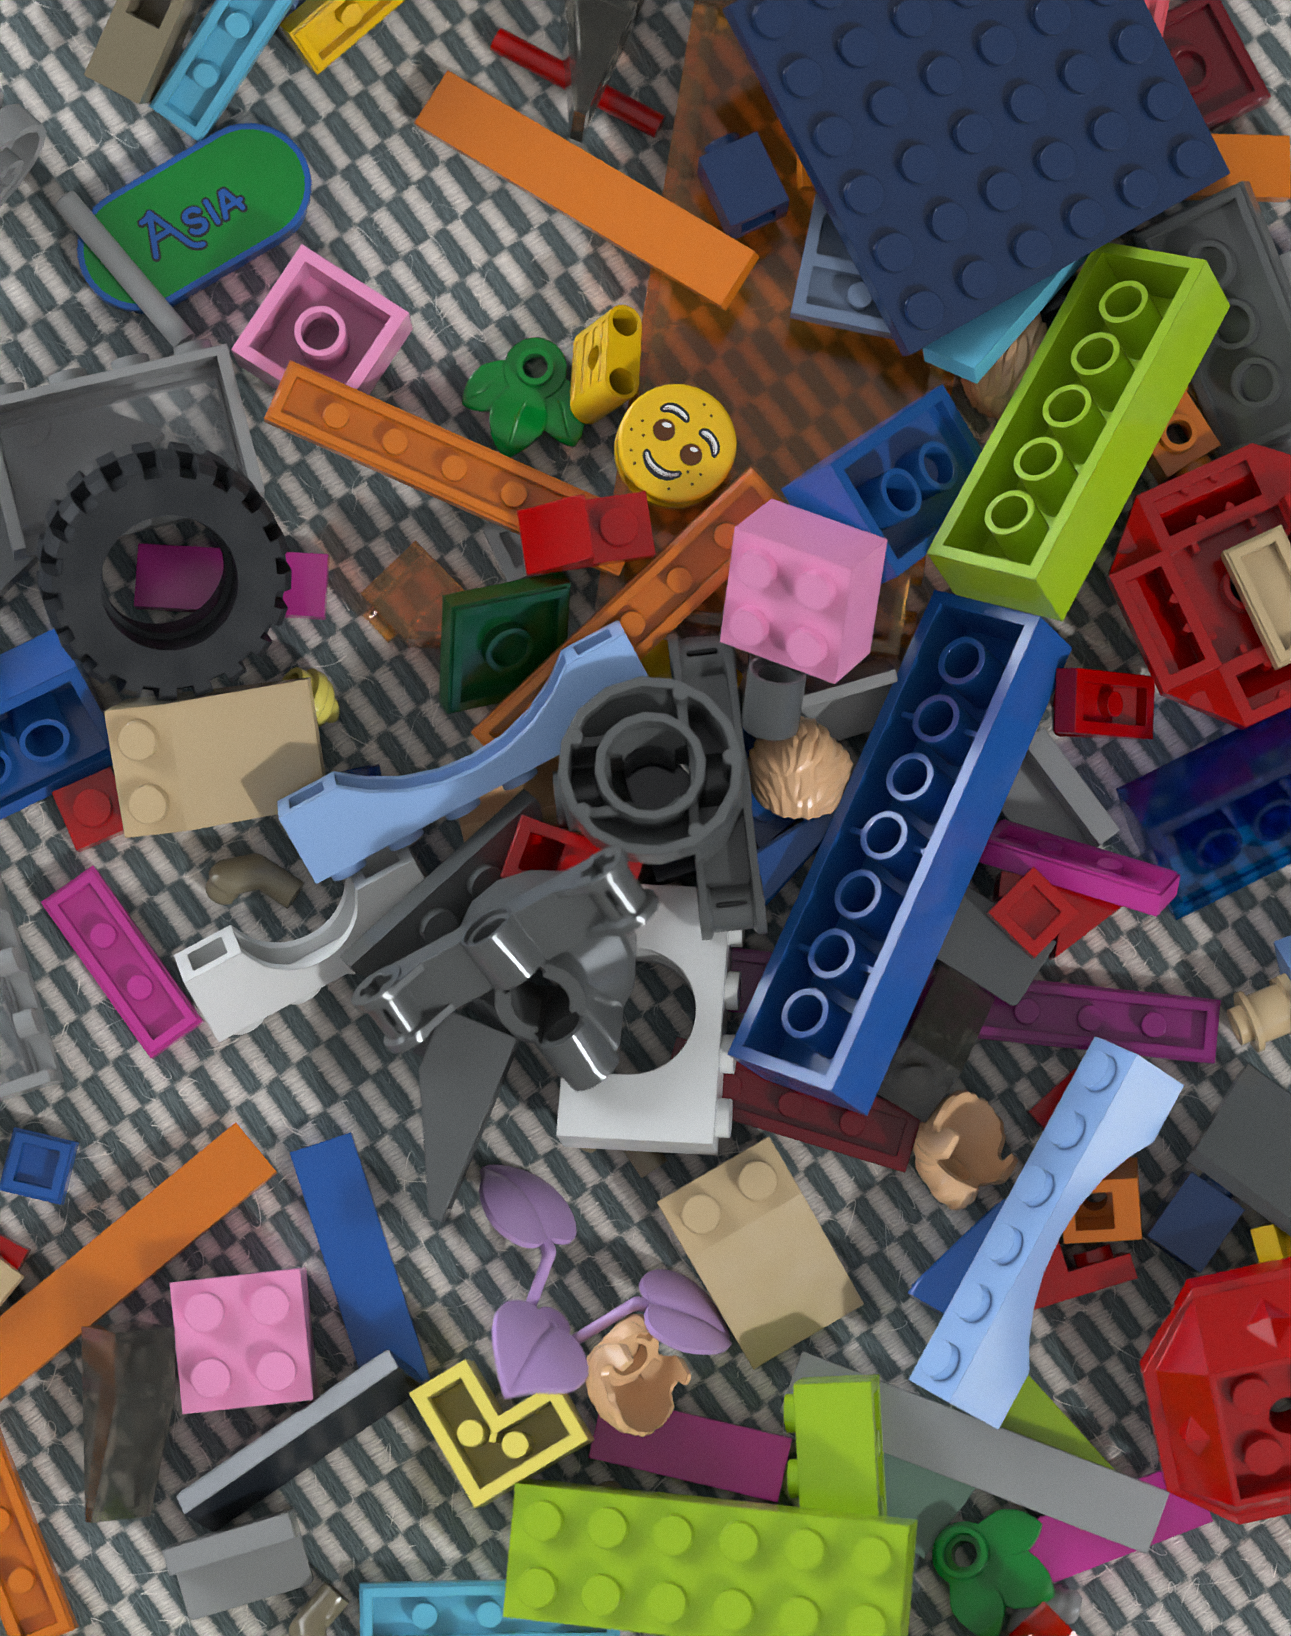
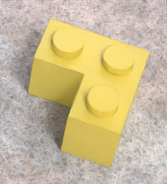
(492, 1446)

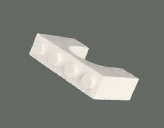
(682, 1101)

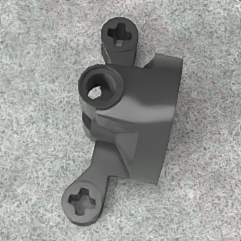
(672, 723)
(564, 921)

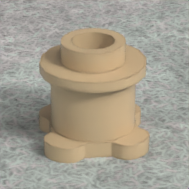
(1262, 1014)

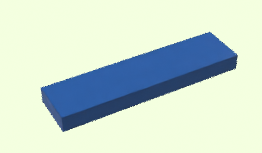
(357, 1252)

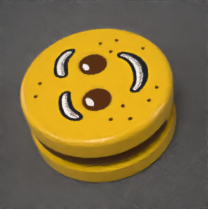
(675, 446)

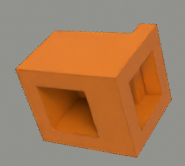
(1173, 459)
(1116, 1216)

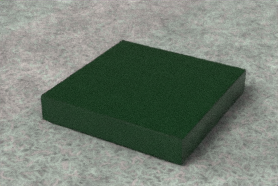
(499, 637)

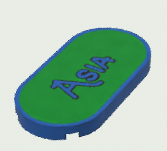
(203, 213)

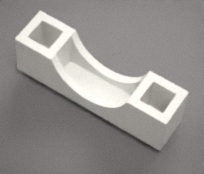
(247, 979)

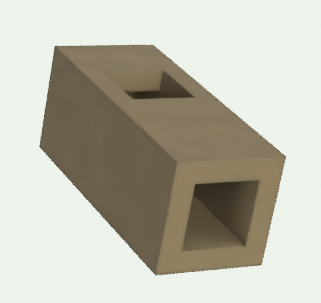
(141, 46)

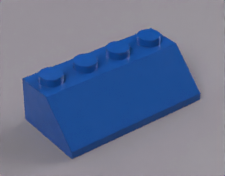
(48, 723)

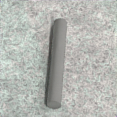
(124, 269)

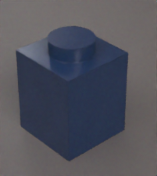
(742, 184)
(1193, 1220)

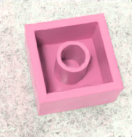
(323, 323)
(803, 590)
(244, 1340)

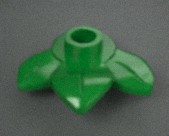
(521, 404)
(1001, 1574)

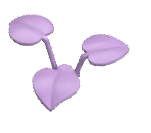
(535, 1344)

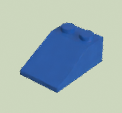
(895, 478)

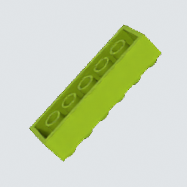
(1079, 429)
(704, 1564)

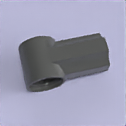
(772, 699)

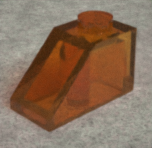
(408, 599)

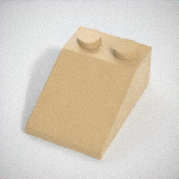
(212, 755)
(760, 1252)

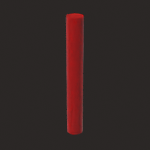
(552, 69)

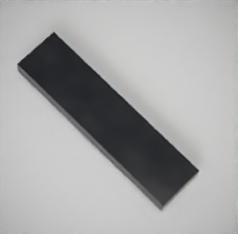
(299, 1441)

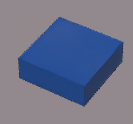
(38, 1166)

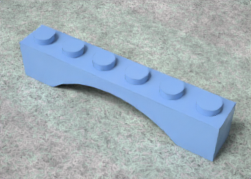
(354, 816)
(984, 1336)

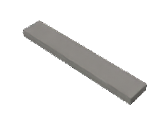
(1009, 1463)

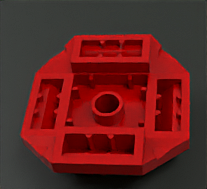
(1179, 590)
(1212, 1390)

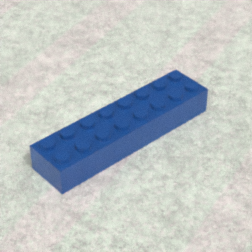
(900, 851)

